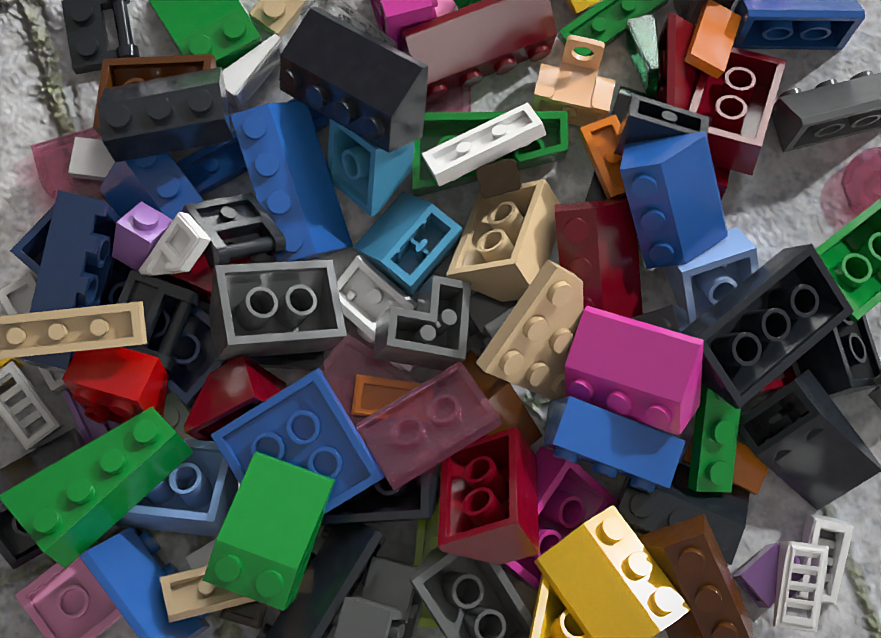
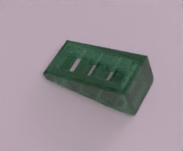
(643, 51)

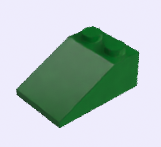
(208, 28)
(855, 260)
(269, 531)

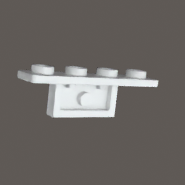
(366, 295)

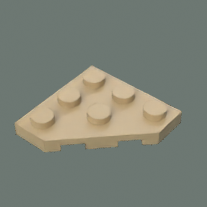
(538, 334)

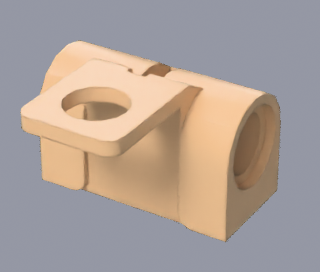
(575, 84)

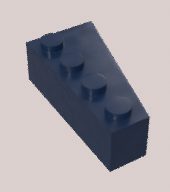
(74, 263)

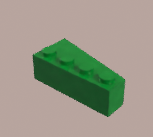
(444, 126)
(96, 485)

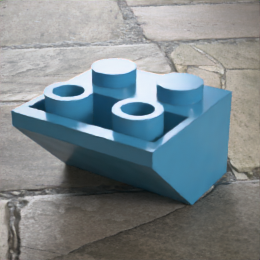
(409, 241)

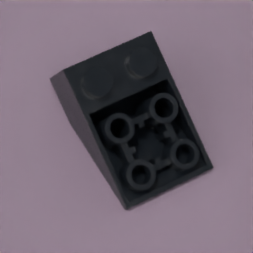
(808, 442)

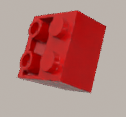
(116, 383)

